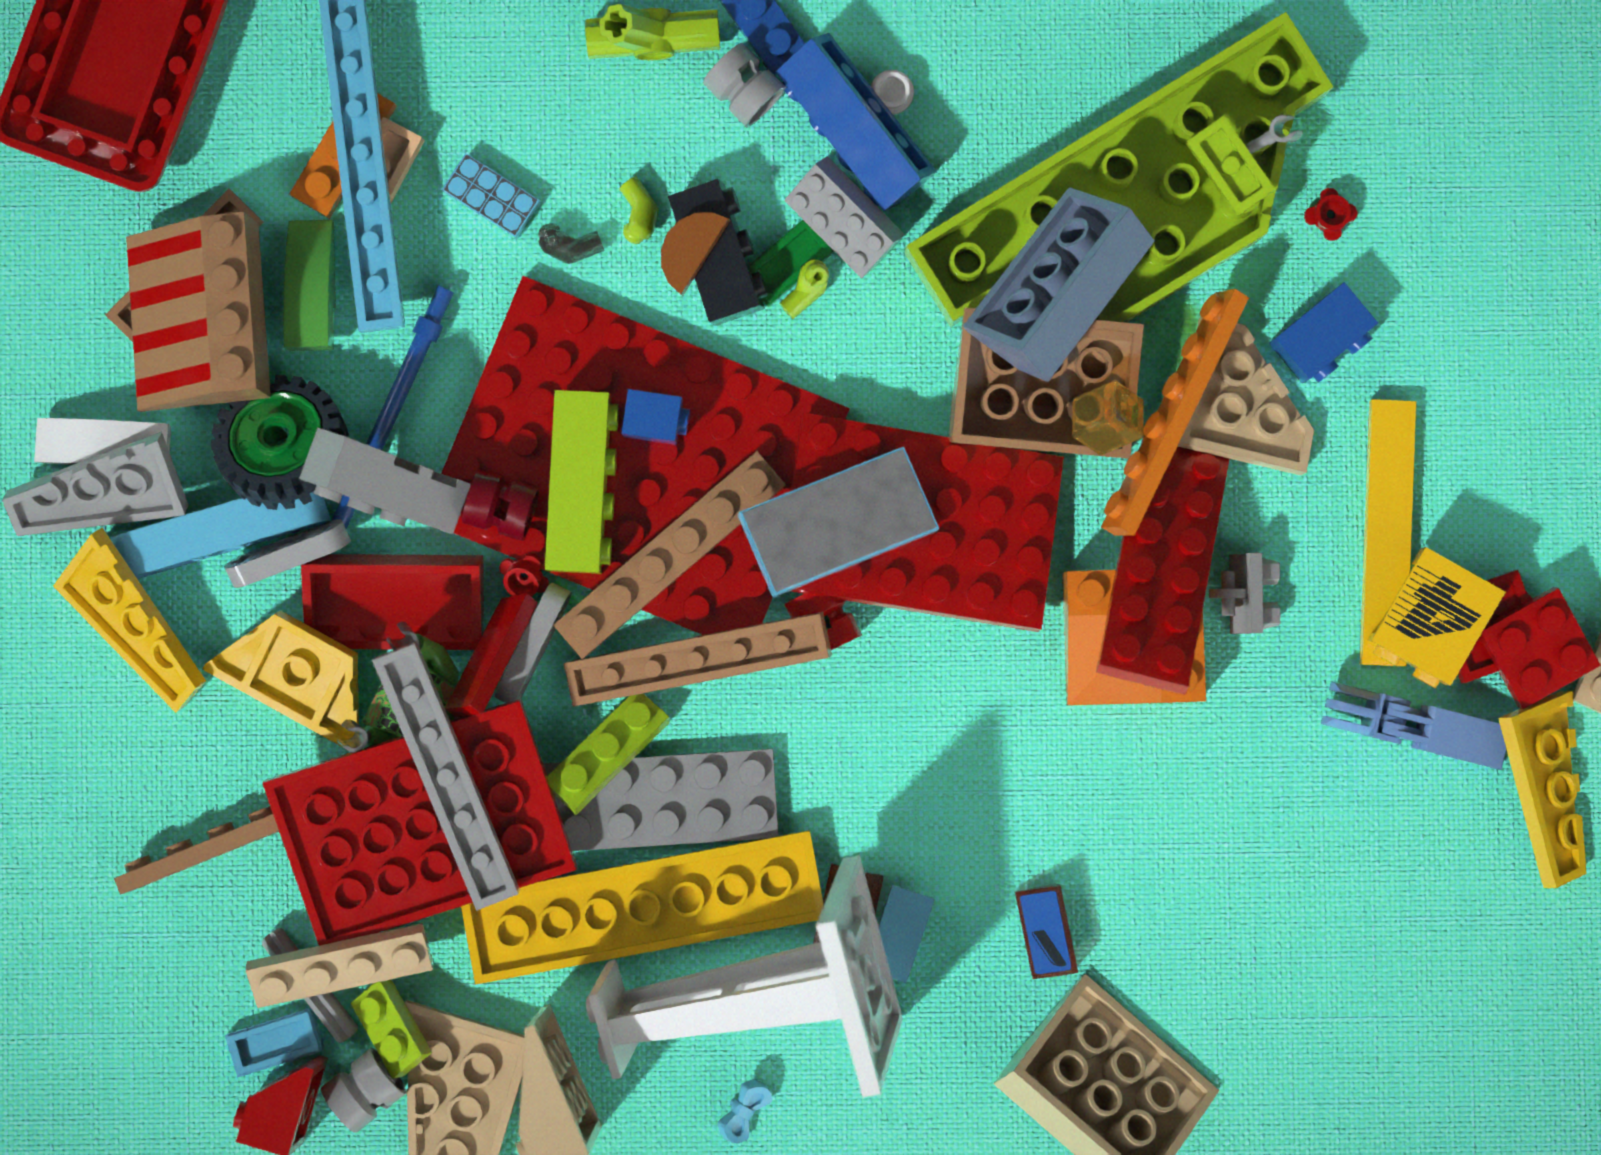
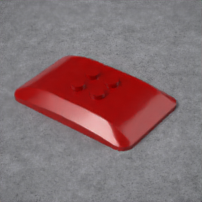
(108, 84)

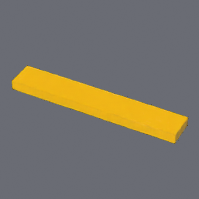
(1386, 514)

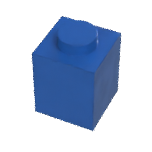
(654, 417)

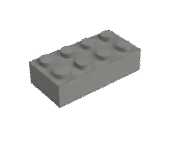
(844, 217)

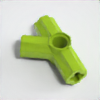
(651, 33)

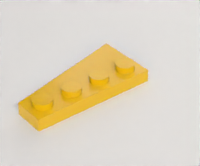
(122, 612)
(1541, 765)

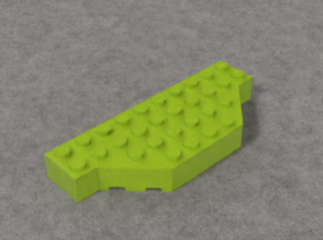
(1146, 166)

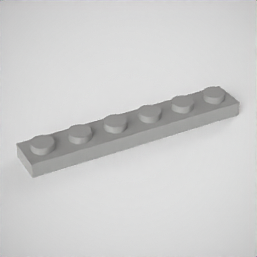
(446, 775)

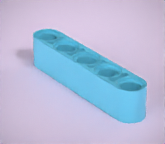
(213, 533)

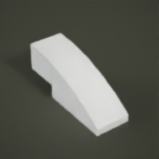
(78, 440)

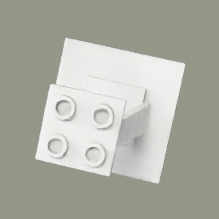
(818, 982)

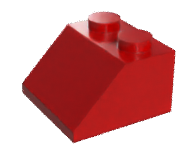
(280, 1112)

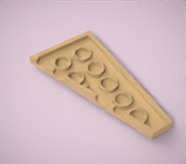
(464, 1088)

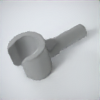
(1274, 134)

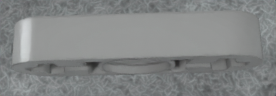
(287, 553)
(533, 643)

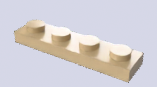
(339, 965)

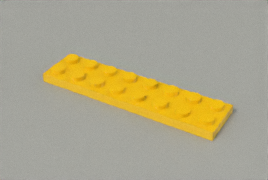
(646, 907)

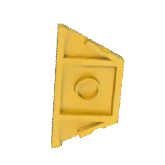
(294, 674)

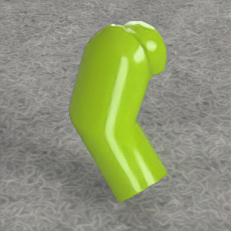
(643, 212)
(809, 287)

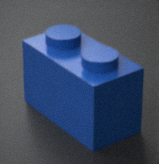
(1325, 333)

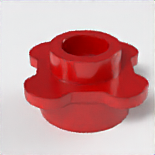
(1342, 209)
(517, 584)

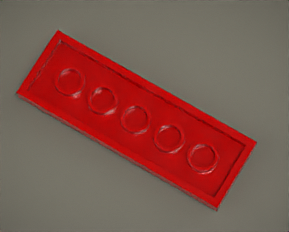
(1165, 577)

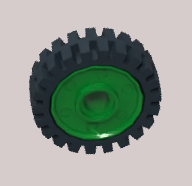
(248, 437)

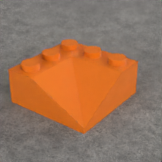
(1085, 613)

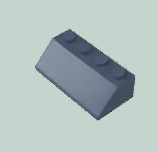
(1059, 282)

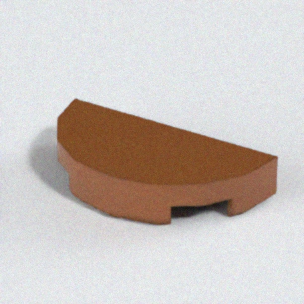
(689, 246)

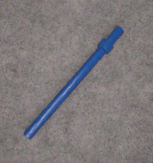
(426, 330)

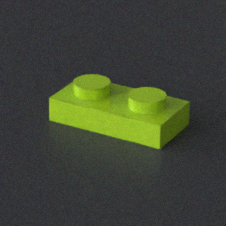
(1230, 166)
(391, 1028)

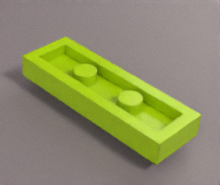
(607, 751)

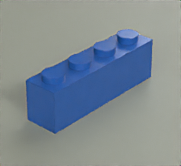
(855, 122)

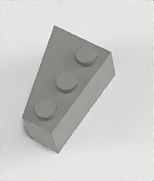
(382, 481)

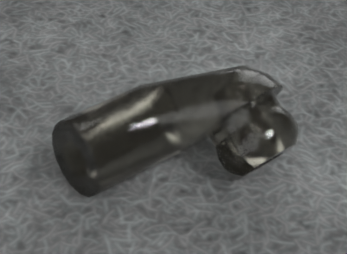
(566, 248)

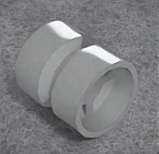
(741, 82)
(358, 1094)

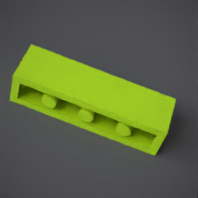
(579, 482)

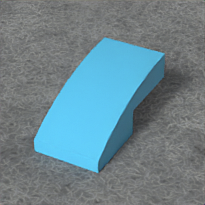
(903, 928)

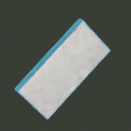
(838, 521)

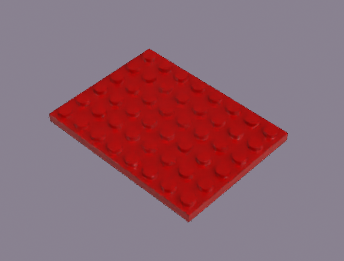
(734, 411)

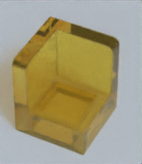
(1108, 418)

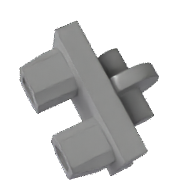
(1243, 593)

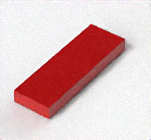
(491, 656)

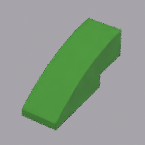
(309, 286)

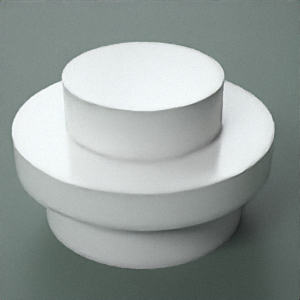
(894, 90)

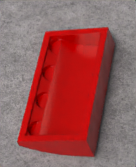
(366, 596)

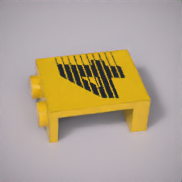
(1435, 618)

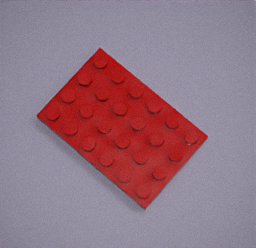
(991, 517)
(372, 842)

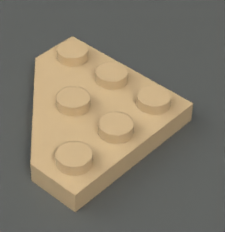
(1249, 412)

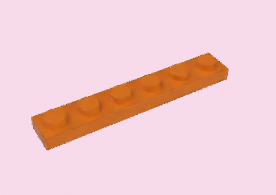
(1167, 425)

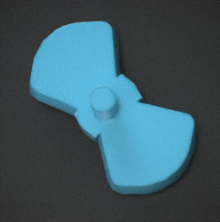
(735, 1124)

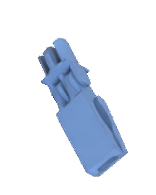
(1436, 728)

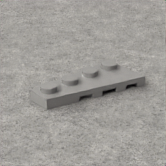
(108, 489)

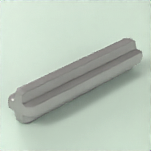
(325, 1005)

